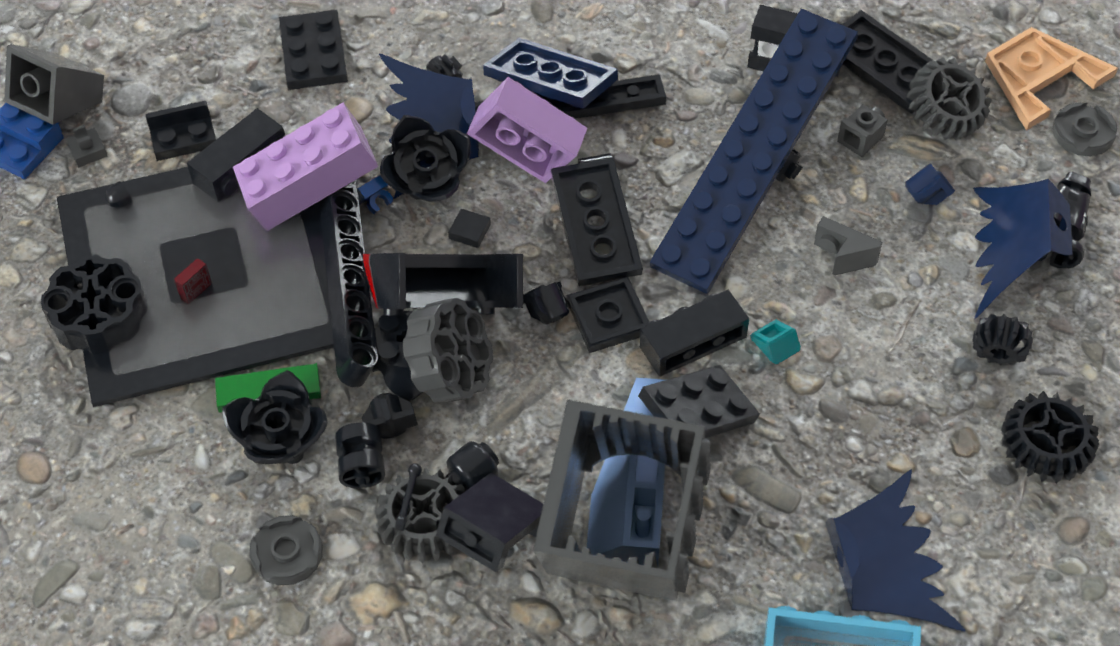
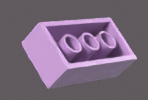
(304, 167)

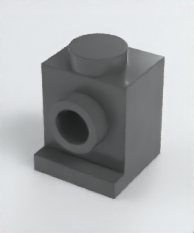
(865, 123)

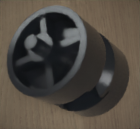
(360, 455)

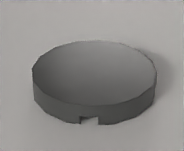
(1084, 129)
(286, 550)

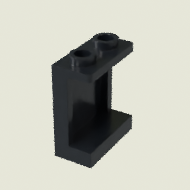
(489, 520)

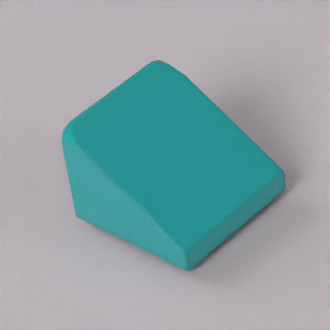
(777, 341)

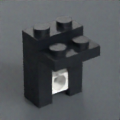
(768, 31)

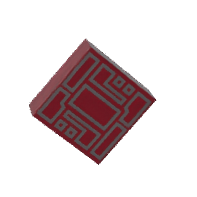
(192, 281)

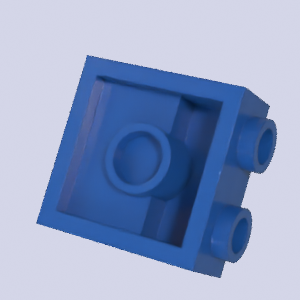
(25, 140)

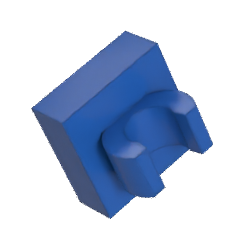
(373, 190)

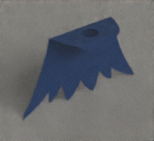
(435, 97)
(1020, 231)
(880, 559)

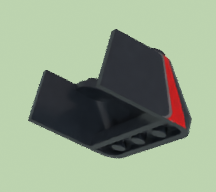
(421, 279)

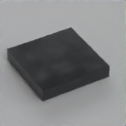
(607, 314)

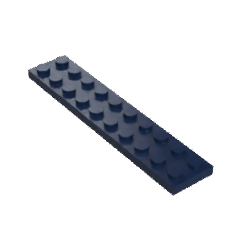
(753, 151)

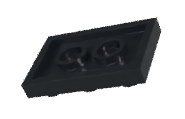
(312, 49)
(701, 399)

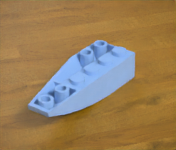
(628, 499)

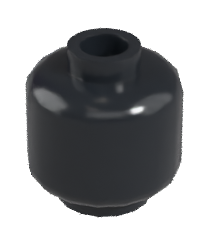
(472, 464)

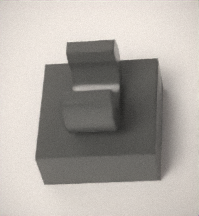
(86, 146)

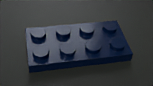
(551, 72)

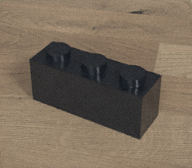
(214, 165)
(693, 332)

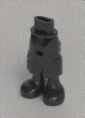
(1077, 192)

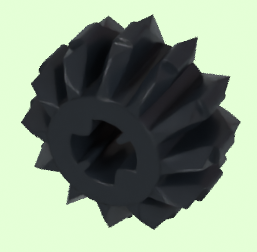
(1002, 339)

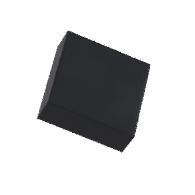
(469, 228)

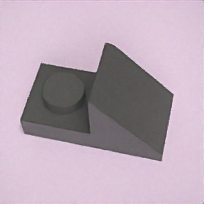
(852, 248)

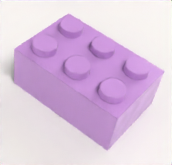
(526, 130)

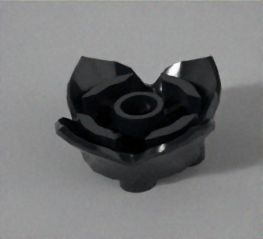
(418, 141)
(391, 360)
(281, 402)

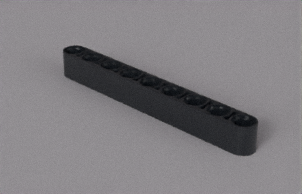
(347, 286)

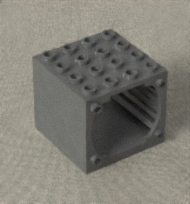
(597, 433)

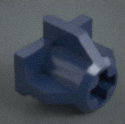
(929, 186)

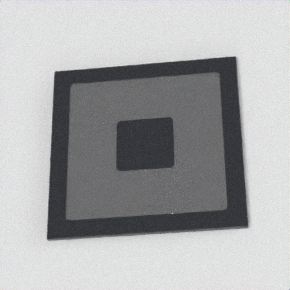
(263, 296)

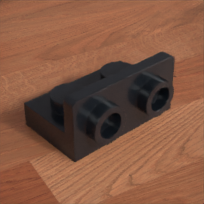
(180, 130)

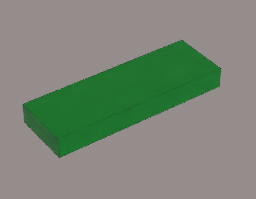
(251, 384)

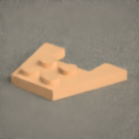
(1036, 61)

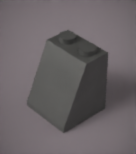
(49, 84)

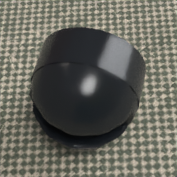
(118, 196)

